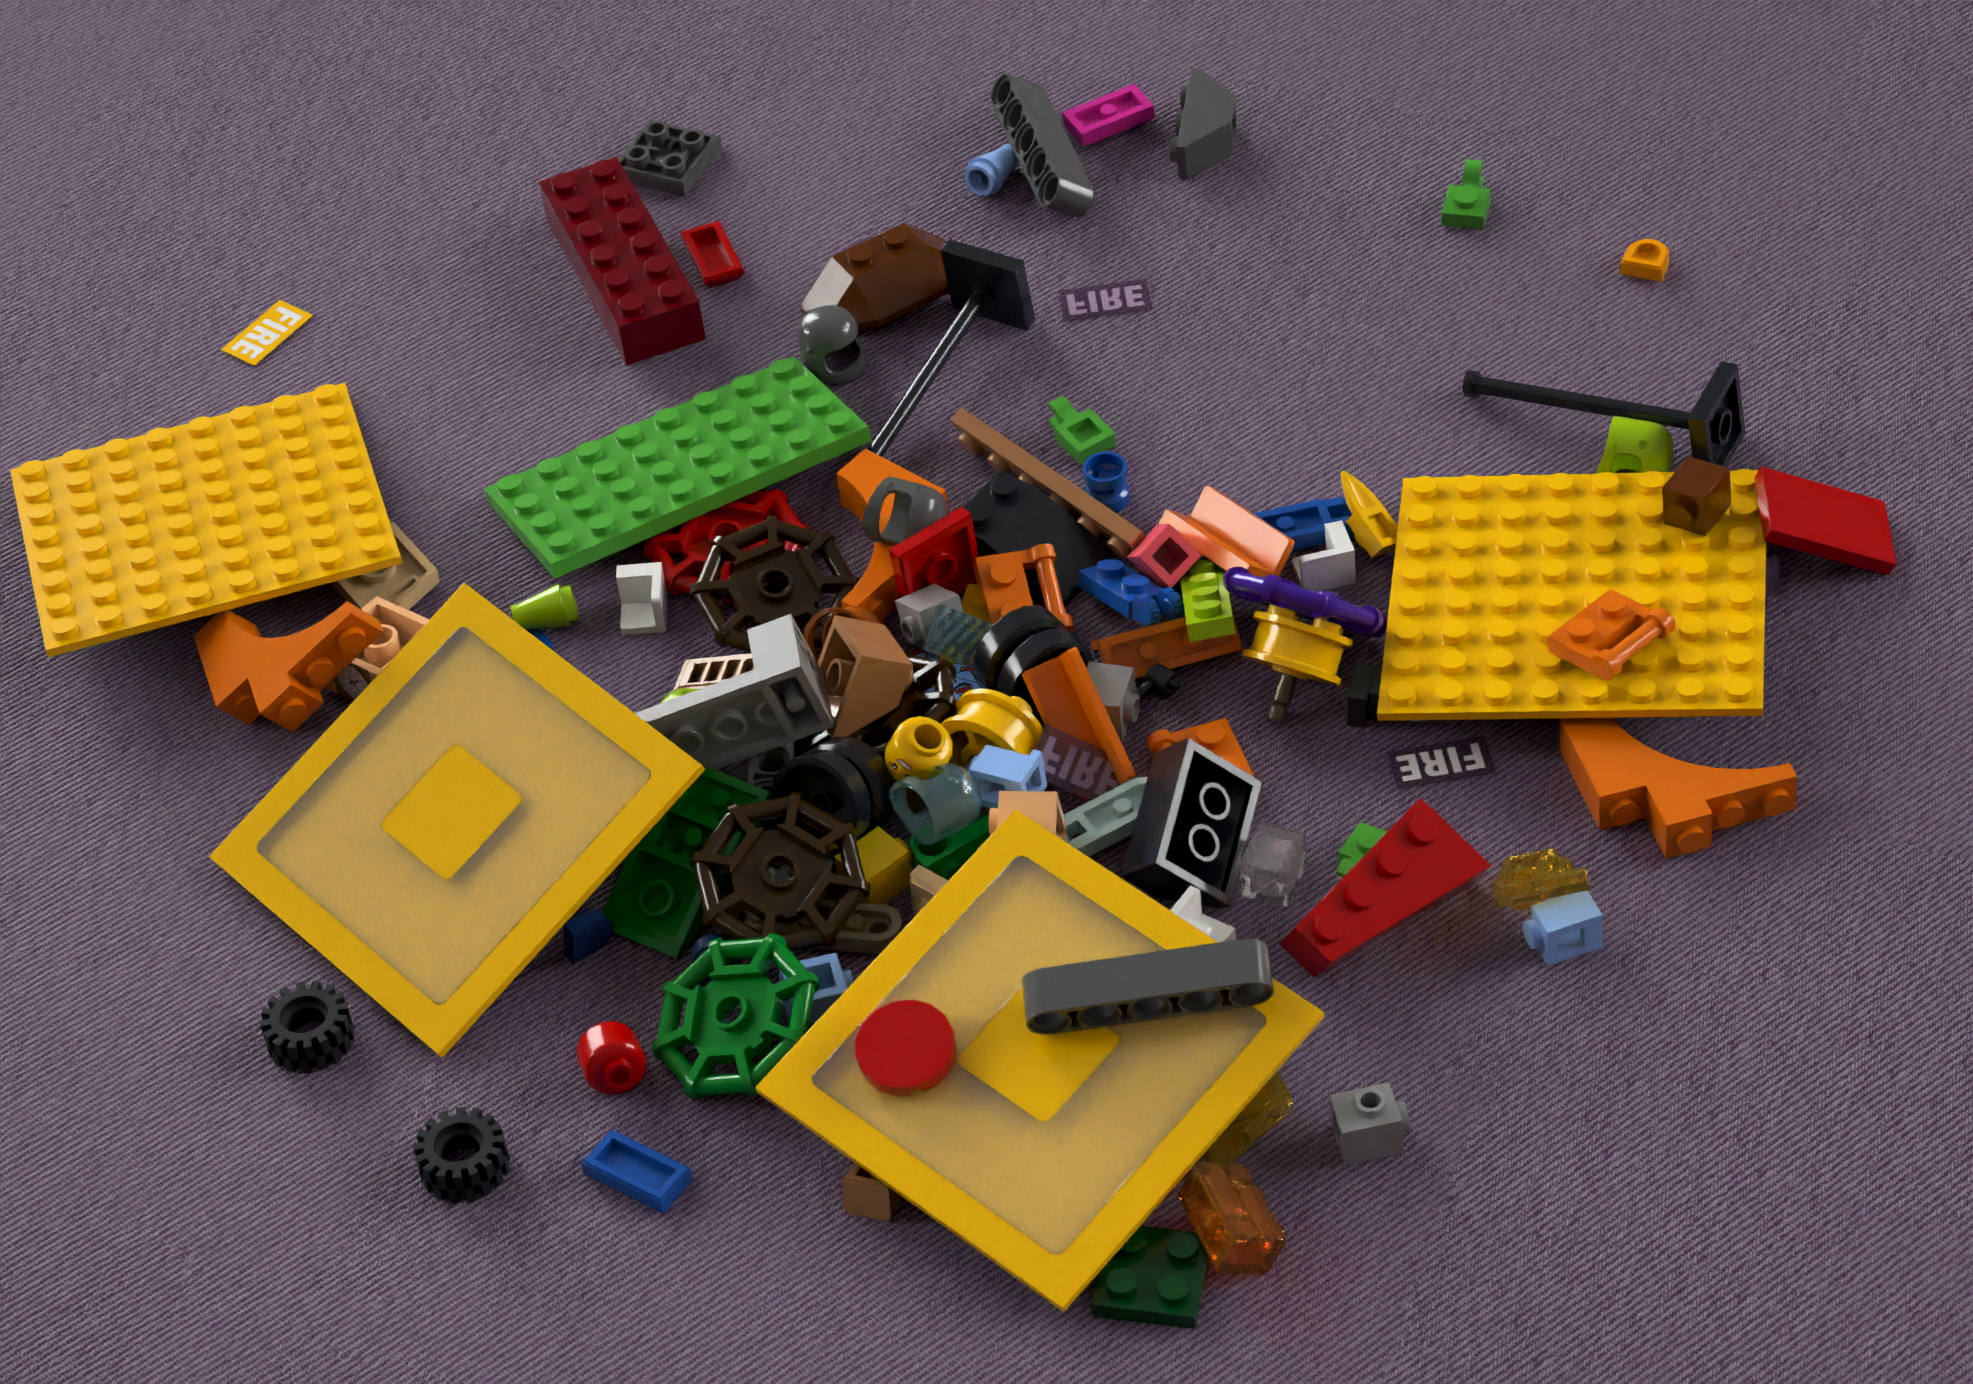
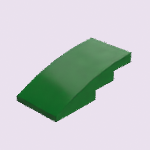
(657, 889)

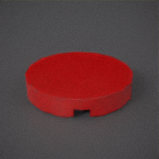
(905, 1047)

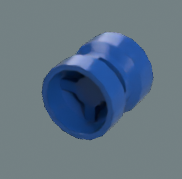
(1106, 479)

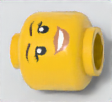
(917, 748)

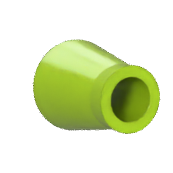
(547, 609)

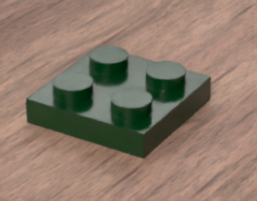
(1154, 1279)

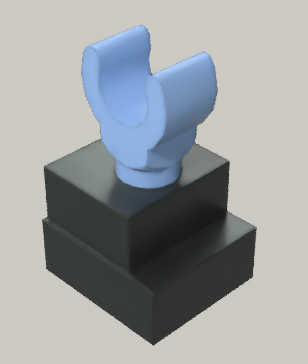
(1364, 695)

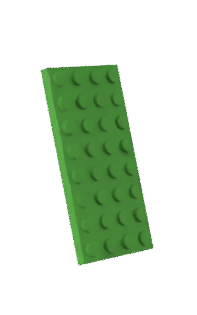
(675, 466)

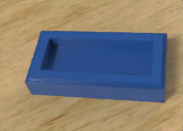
(637, 1171)

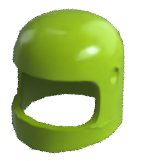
(1637, 447)

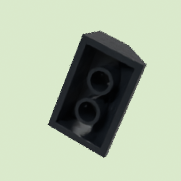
(1191, 825)

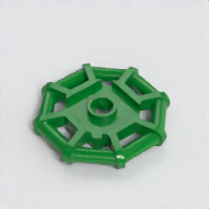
(751, 1032)

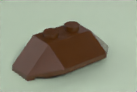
(883, 276)

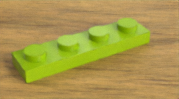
(1206, 602)

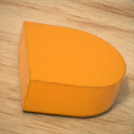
(1645, 260)

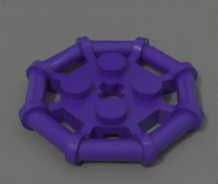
(1306, 603)

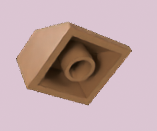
(862, 673)

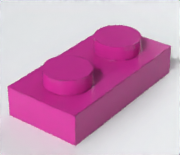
(1108, 115)

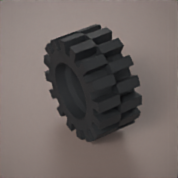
(302, 1007)
(467, 1175)

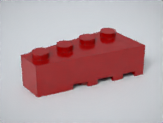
(1397, 879)

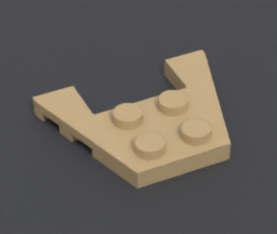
(398, 584)

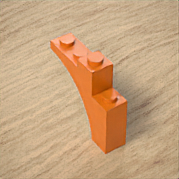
(856, 484)
(280, 674)
(1677, 798)

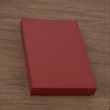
(1824, 521)

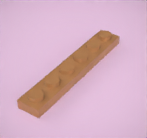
(1010, 458)

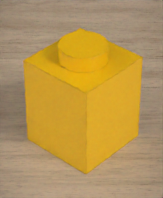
(884, 863)

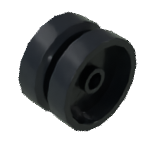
(1021, 643)
(841, 779)

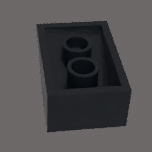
(1018, 516)

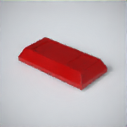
(712, 254)

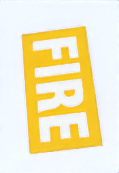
(266, 332)

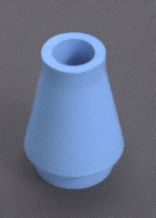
(990, 171)

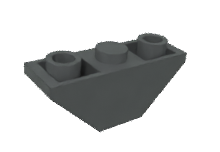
(1205, 125)

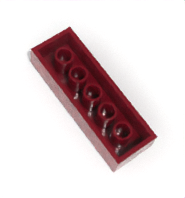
(622, 261)

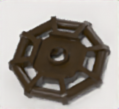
(764, 564)
(913, 703)
(785, 845)

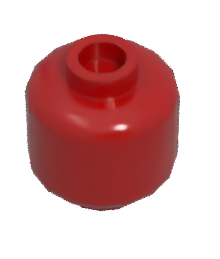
(609, 1054)

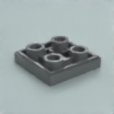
(669, 157)

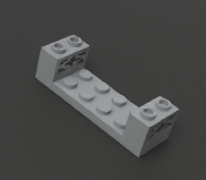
(754, 710)

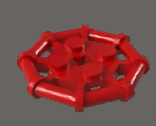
(697, 533)

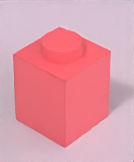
(1164, 556)

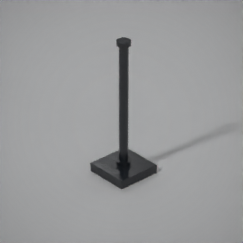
(980, 286)
(1713, 424)

